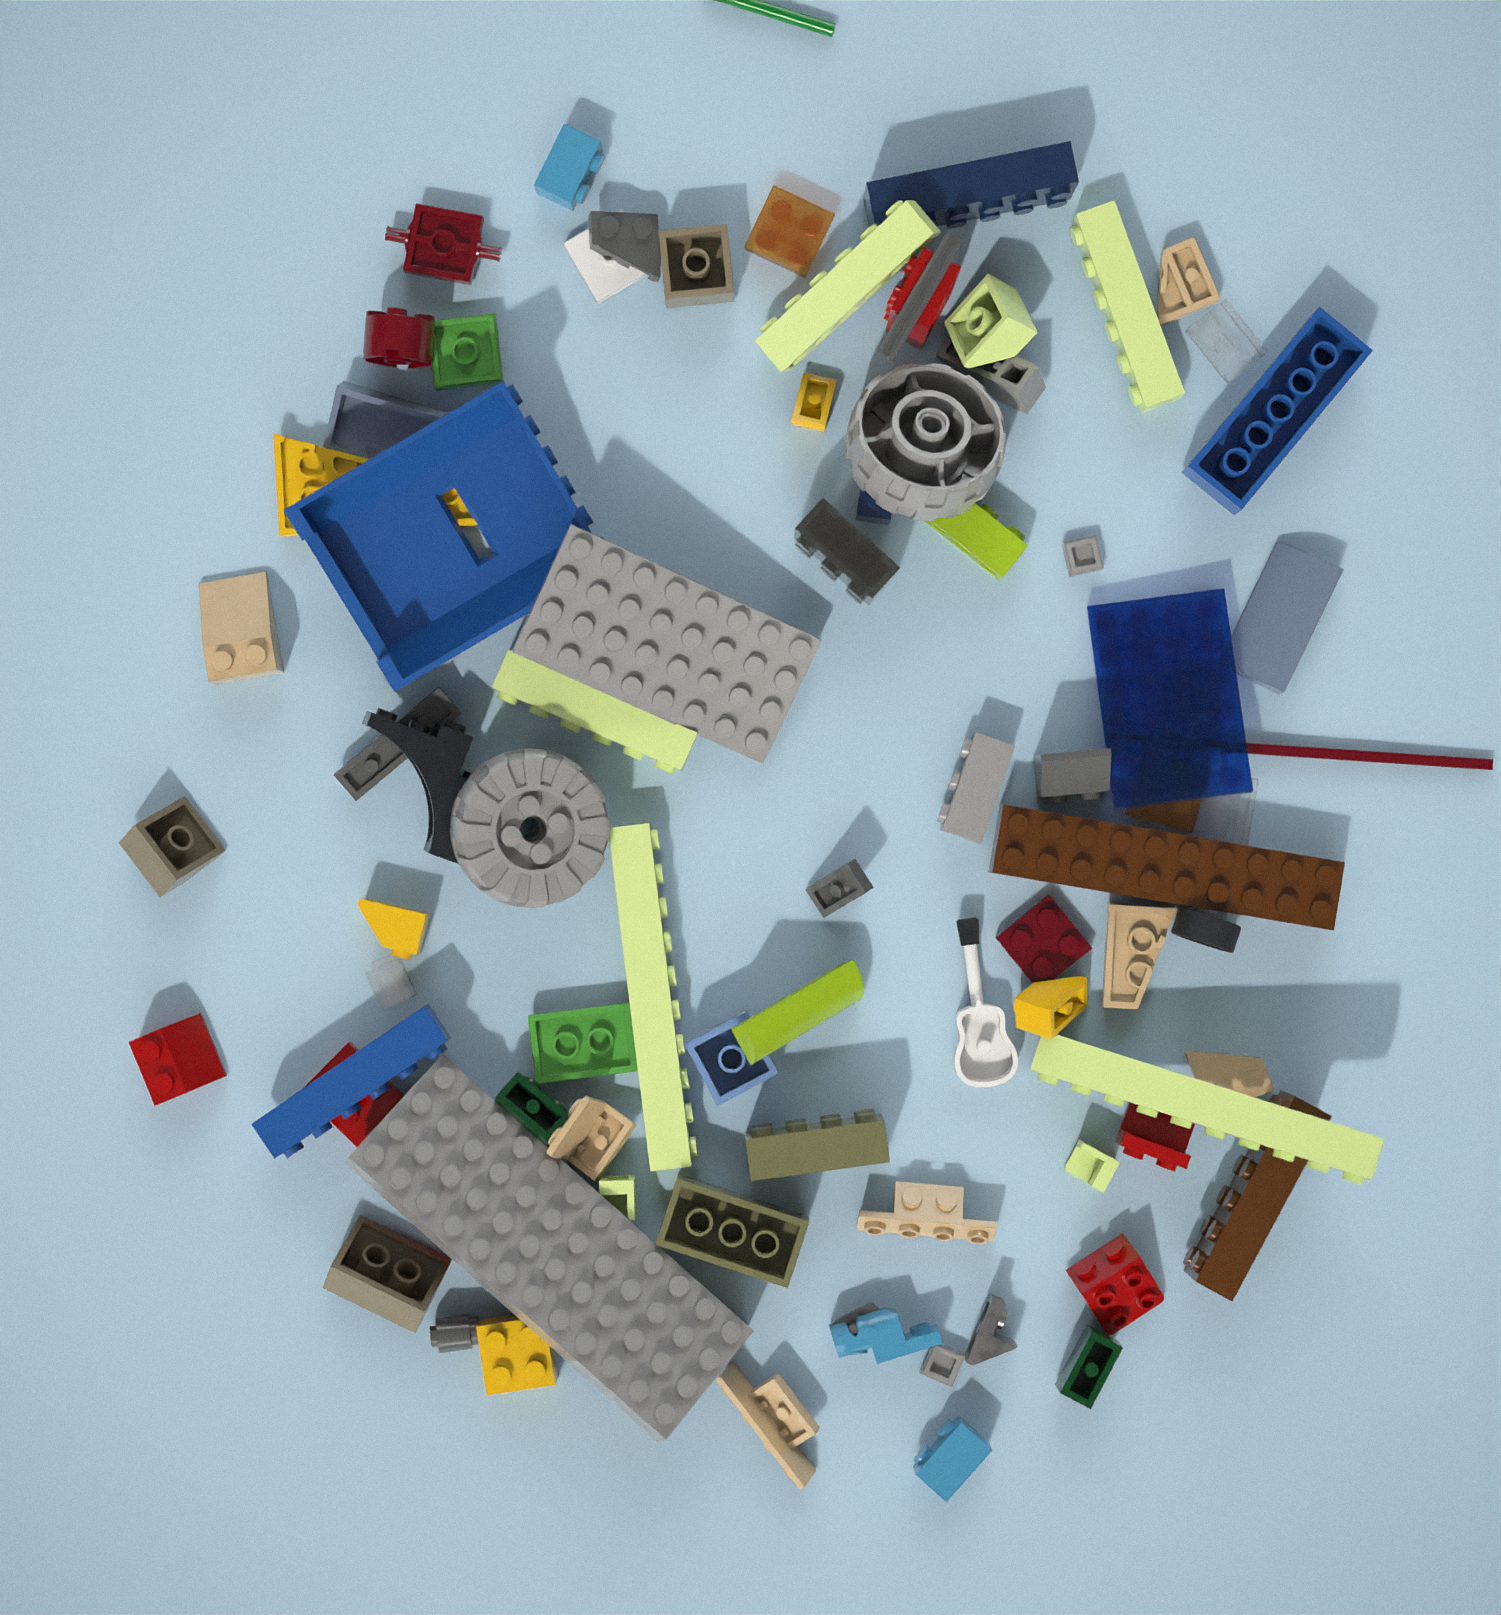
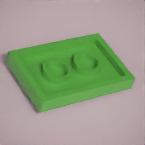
(582, 1043)

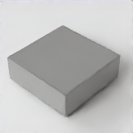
(1082, 556)
(942, 1364)

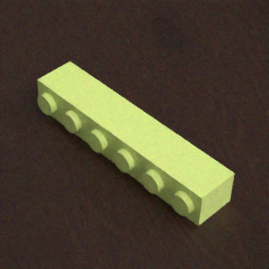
(848, 285)
(1126, 306)
(594, 711)

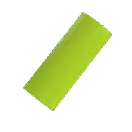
(799, 1011)

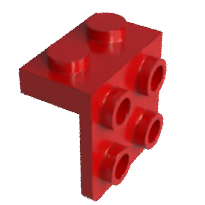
(1155, 1138)
(1116, 1284)

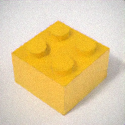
(514, 1356)

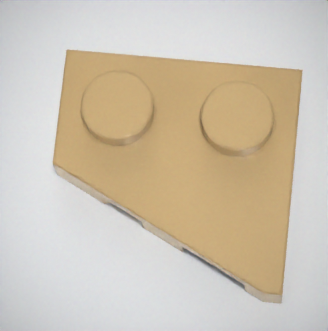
(1231, 1072)

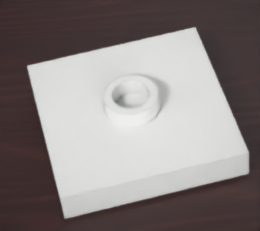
(600, 272)

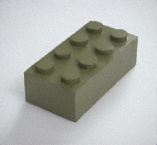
(816, 1146)
(732, 1230)

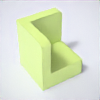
(1091, 1165)
(621, 1193)

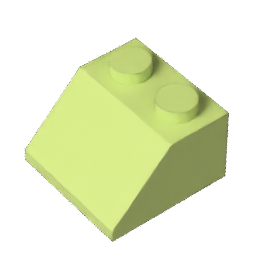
(990, 324)

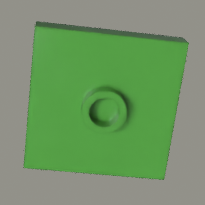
(466, 352)

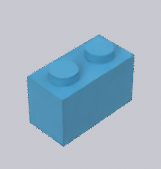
(569, 168)
(951, 1457)

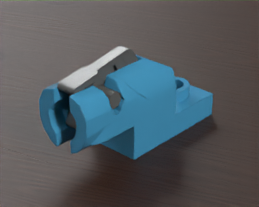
(882, 1332)

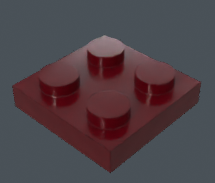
(1043, 941)

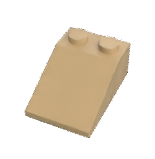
(239, 629)

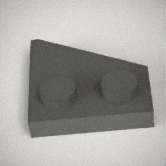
(628, 239)

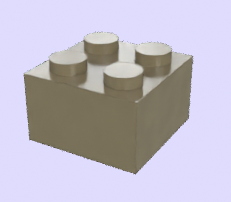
(696, 266)

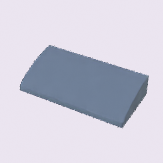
(370, 421)
(1282, 616)

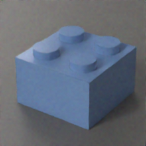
(724, 1062)

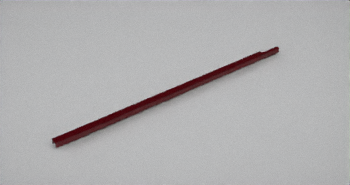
(1370, 756)

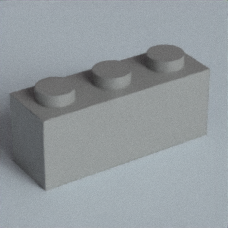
(975, 787)

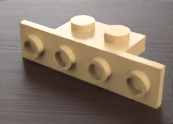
(927, 1212)
(775, 1417)

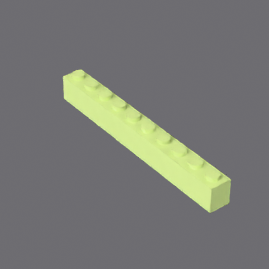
(651, 998)
(1210, 1106)

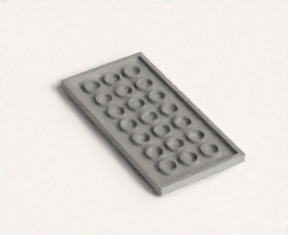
(666, 644)

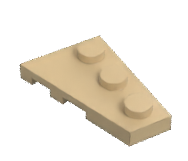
(1131, 951)

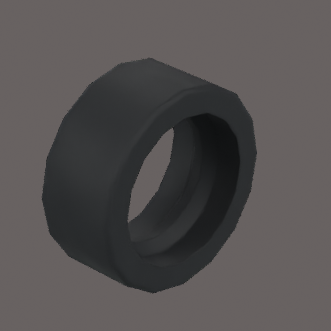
(1206, 929)

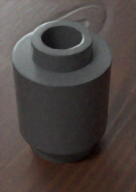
(454, 1333)

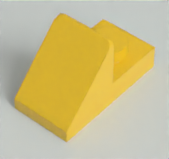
(813, 402)

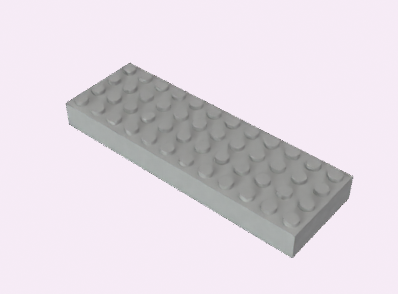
(550, 1248)

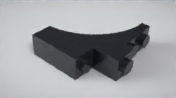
(438, 765)

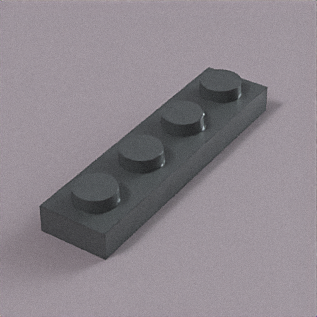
(383, 755)

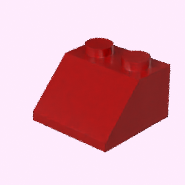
(177, 1059)

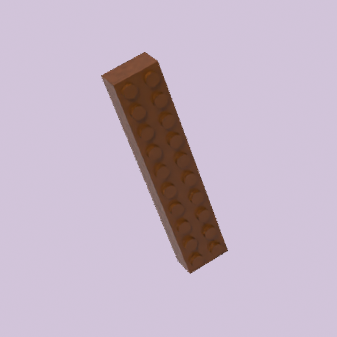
(1166, 867)

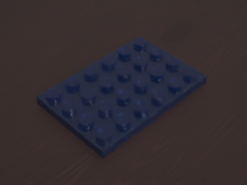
(1169, 699)

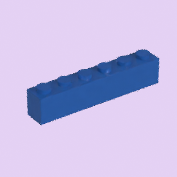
(351, 1081)

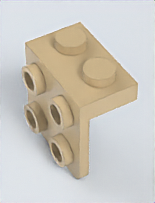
(591, 1136)

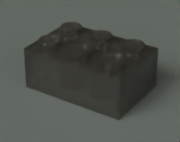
(844, 553)

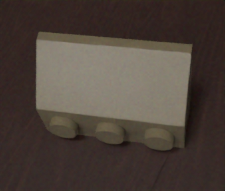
(386, 1273)

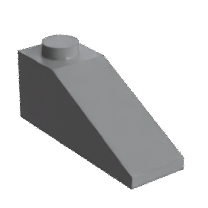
(1008, 380)

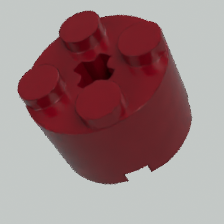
(398, 338)

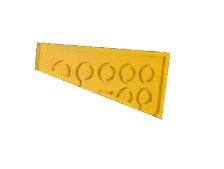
(308, 467)

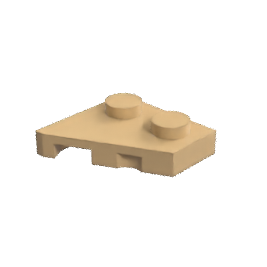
(1183, 282)

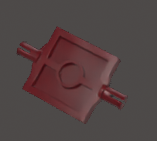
(443, 244)

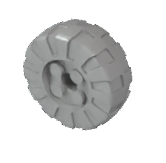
(925, 441)
(566, 837)

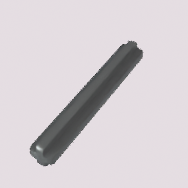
(920, 296)

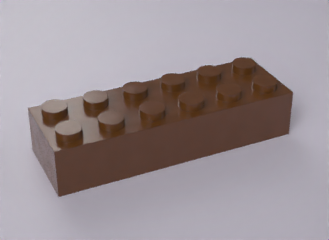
(1246, 1212)

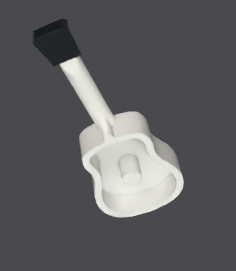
(983, 1049)

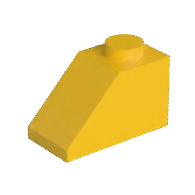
(396, 926)
(1050, 1005)

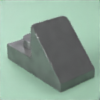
(839, 888)
(984, 1341)

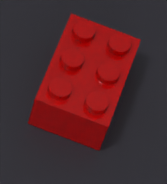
(936, 304)

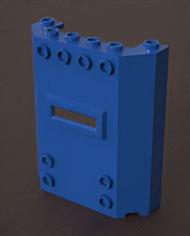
(405, 558)

